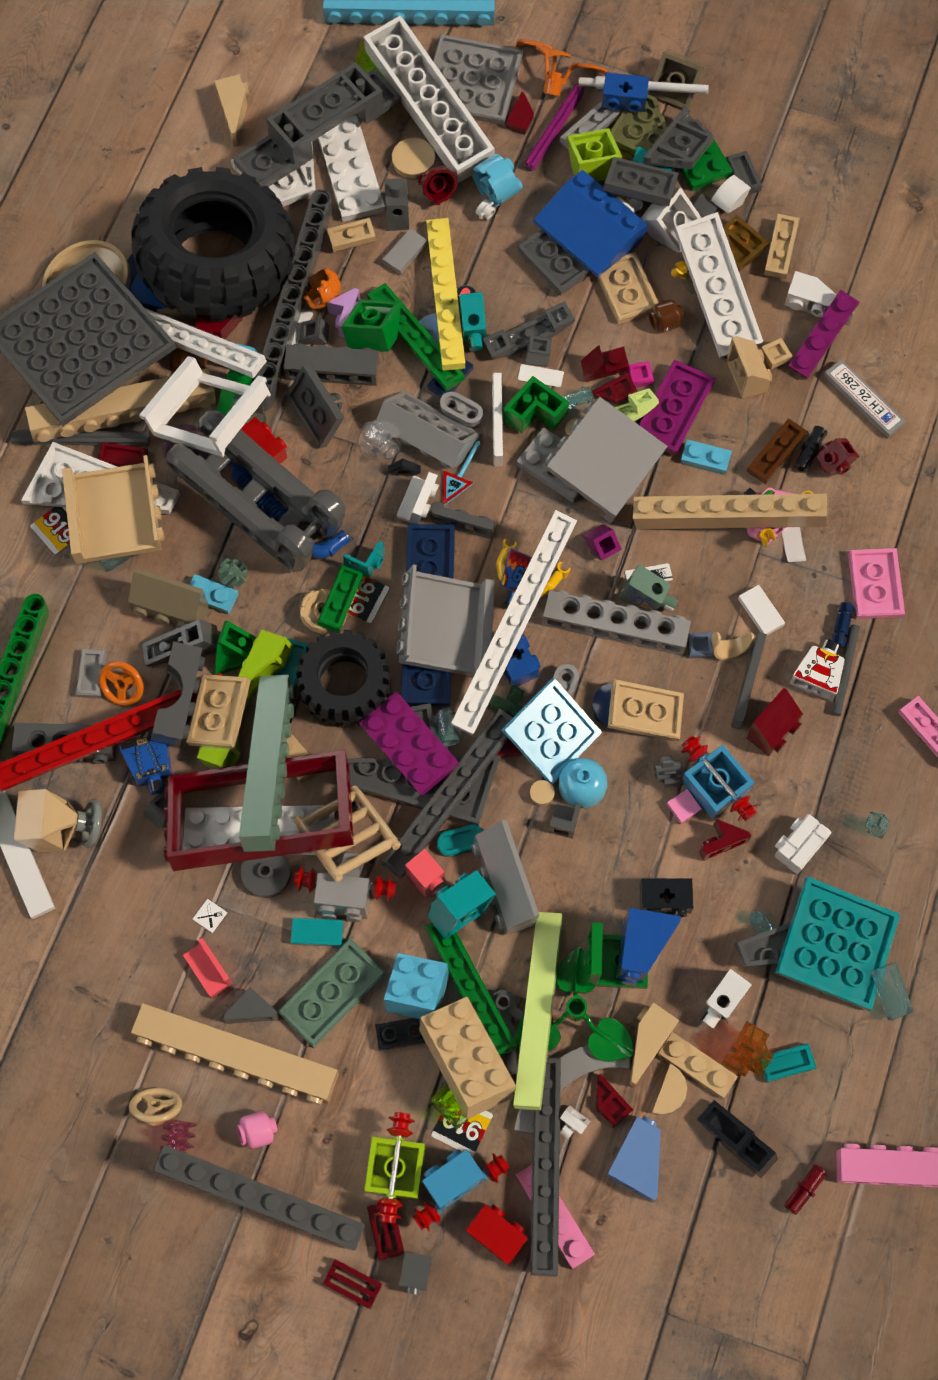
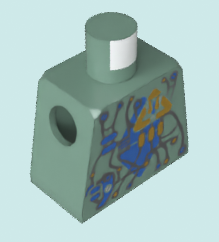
(647, 591)

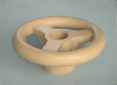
(156, 1108)

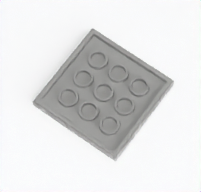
(480, 75)

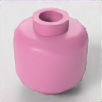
(256, 1130)

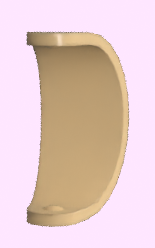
(732, 648)

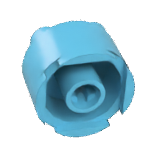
(497, 179)

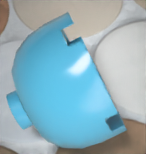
(582, 782)

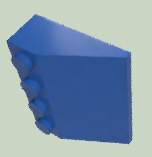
(591, 223)

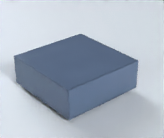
(700, 645)

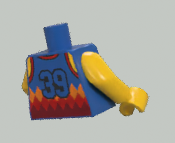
(512, 566)

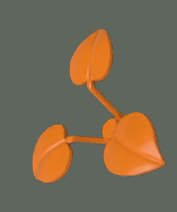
(553, 79)

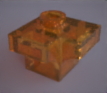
(749, 1051)

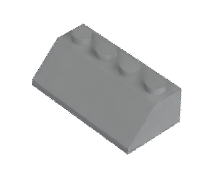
(429, 429)
(506, 877)

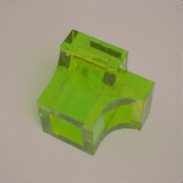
(448, 1107)

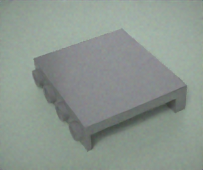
(605, 457)
(444, 622)

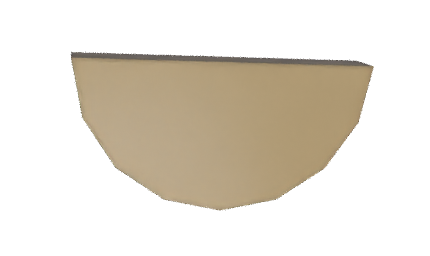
(671, 1093)

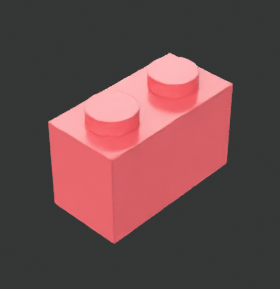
(425, 874)

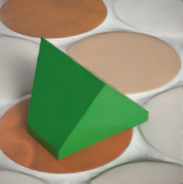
(232, 648)

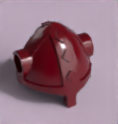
(438, 184)

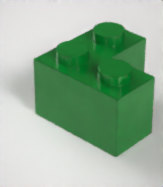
(533, 402)

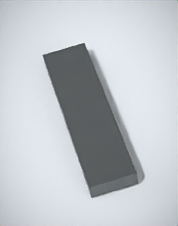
(748, 681)

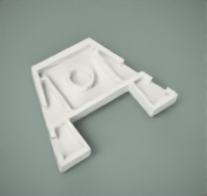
(294, 186)

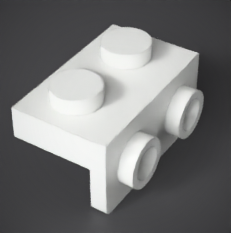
(416, 498)

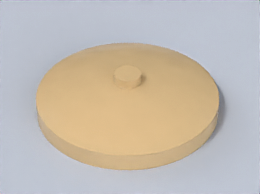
(77, 252)

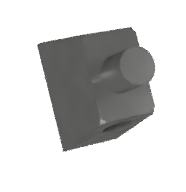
(396, 198)

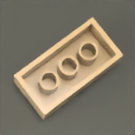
(467, 1057)

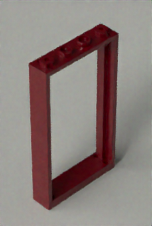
(237, 775)

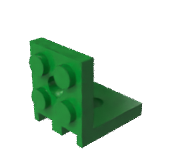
(600, 960)

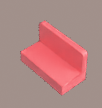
(207, 969)

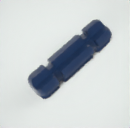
(842, 623)

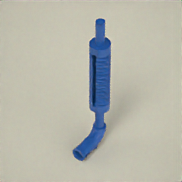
(275, 509)

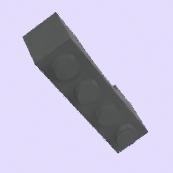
(171, 722)

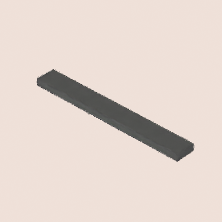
(449, 794)
(546, 1176)

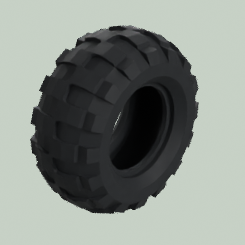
(213, 203)

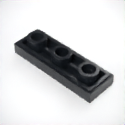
(398, 1034)

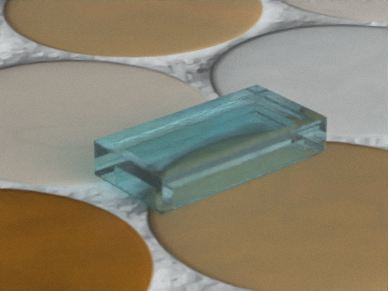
(892, 991)

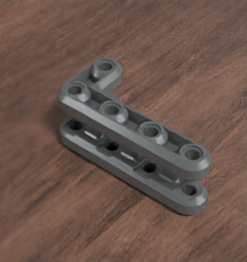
(281, 539)

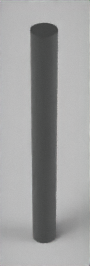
(848, 659)

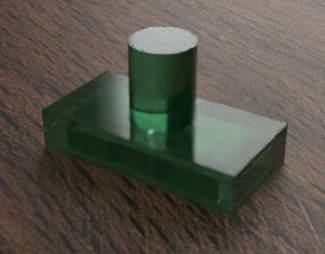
(510, 704)

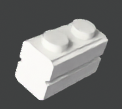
(802, 843)

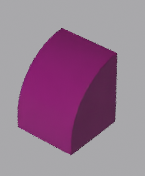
(602, 541)

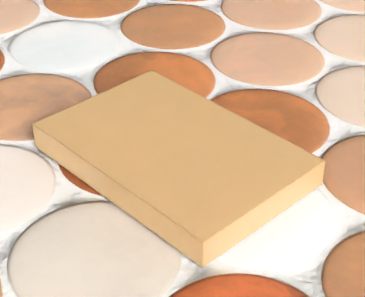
(627, 289)
(645, 710)
(218, 711)

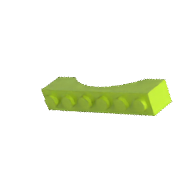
(266, 658)

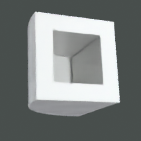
(731, 194)

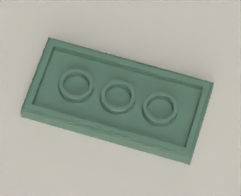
(331, 992)

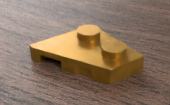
(744, 242)

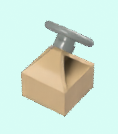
(48, 821)

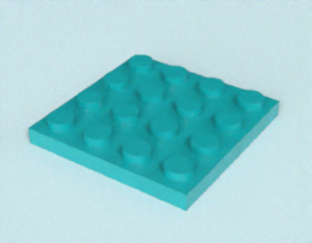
(837, 943)

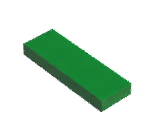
(340, 598)

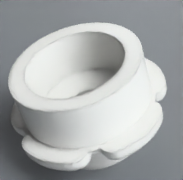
(485, 209)

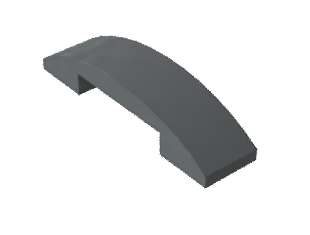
(516, 340)

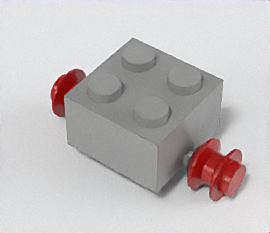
(344, 898)

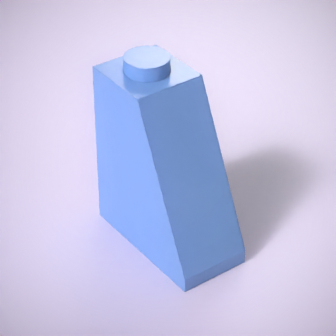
(638, 1159)

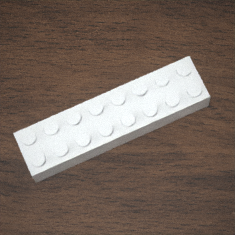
(428, 97)

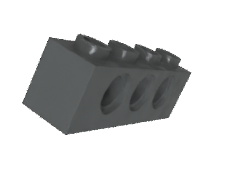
(28, 734)

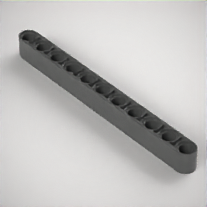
(295, 289)

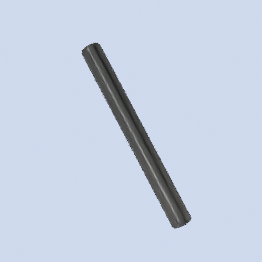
(88, 438)

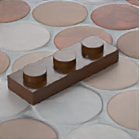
(776, 451)

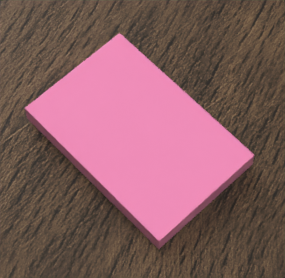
(876, 583)

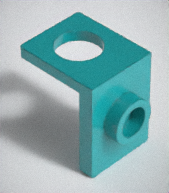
(373, 562)

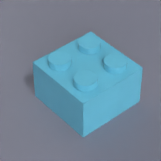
(416, 986)

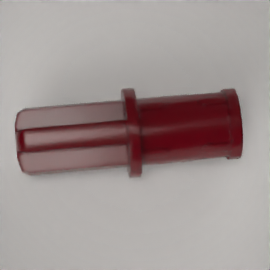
(805, 1189)

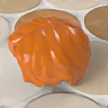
(324, 287)

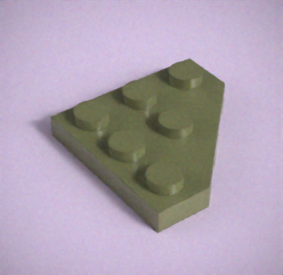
(639, 128)

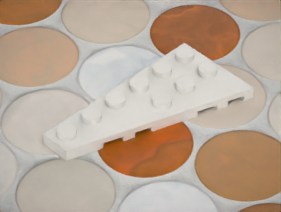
(48, 485)

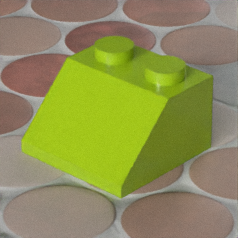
(593, 152)

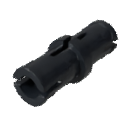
(810, 449)

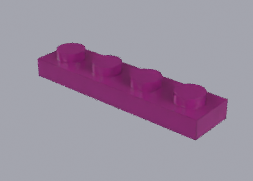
(823, 334)

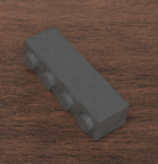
(333, 364)

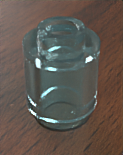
(445, 732)

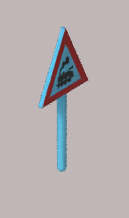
(455, 485)

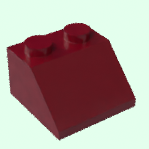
(775, 723)

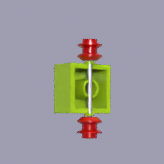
(395, 1168)

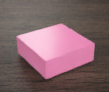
(684, 806)

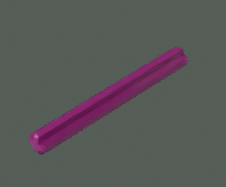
(554, 127)

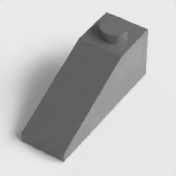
(197, 633)

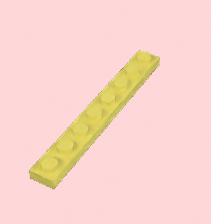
(445, 294)

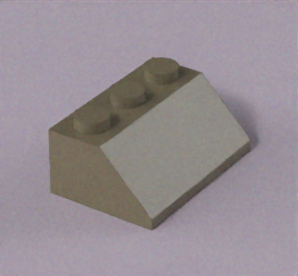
(166, 599)

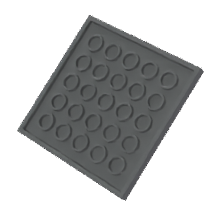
(80, 338)

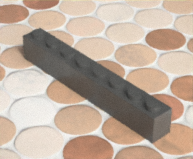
(259, 1197)

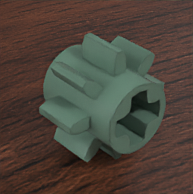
(232, 572)

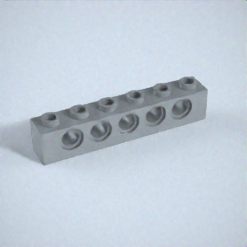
(625, 632)

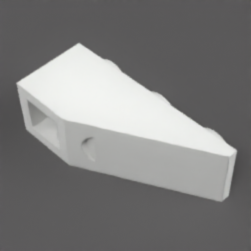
(810, 295)

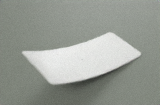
(793, 544)

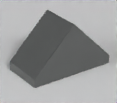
(250, 1008)

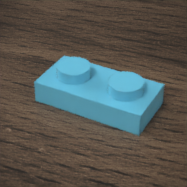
(706, 457)
(217, 595)

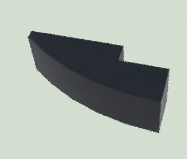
(738, 1139)

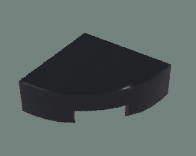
(404, 466)

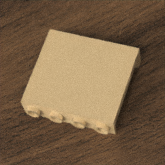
(112, 512)

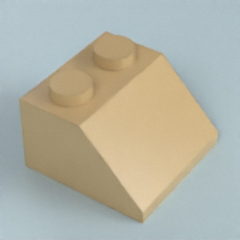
(748, 367)

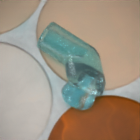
(760, 922)

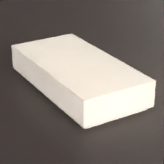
(761, 610)

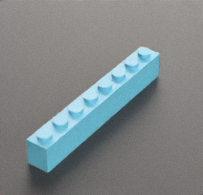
(412, 11)

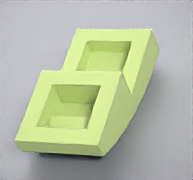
(639, 404)

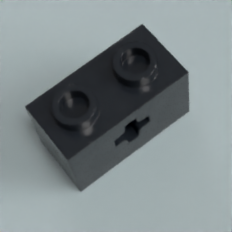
(677, 889)

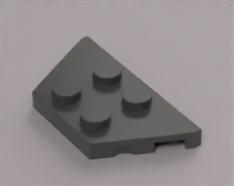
(680, 144)

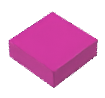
(641, 374)

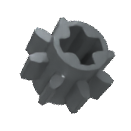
(667, 771)

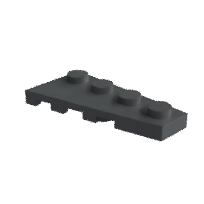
(762, 948)

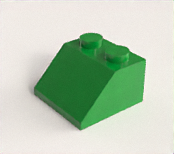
(372, 325)

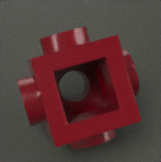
(837, 456)

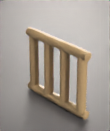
(378, 826)

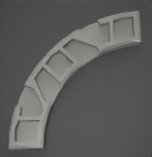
(572, 1067)

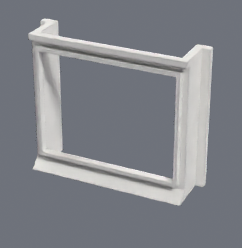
(181, 386)

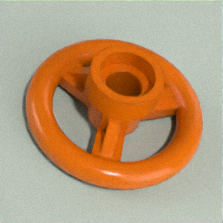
(122, 681)

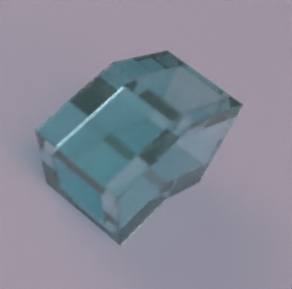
(882, 824)

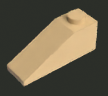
(233, 102)
(650, 1036)

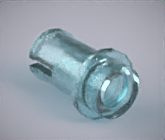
(580, 397)

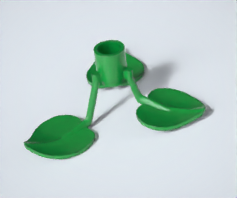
(610, 1038)

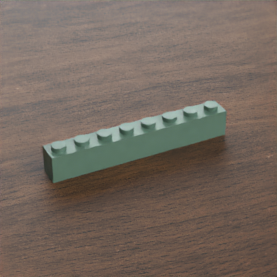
(267, 764)

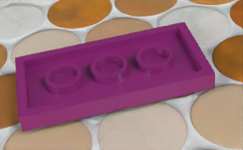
(680, 401)
(409, 743)

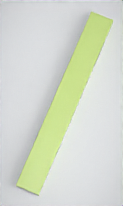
(538, 1012)

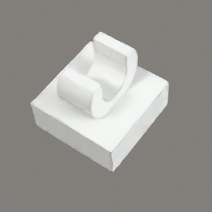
(574, 1121)

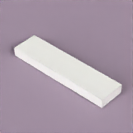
(497, 419)

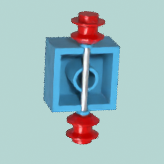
(717, 781)
(454, 1181)

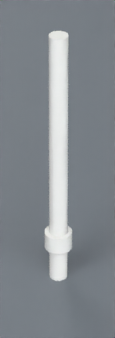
(598, 83)

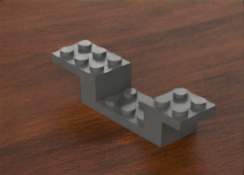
(312, 116)

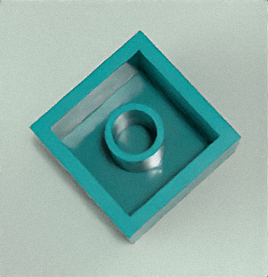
(460, 903)

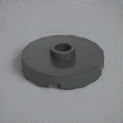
(270, 884)

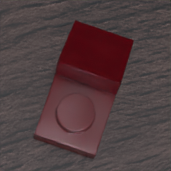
(604, 364)
(729, 838)

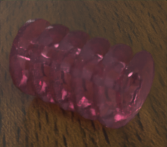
(178, 1135)

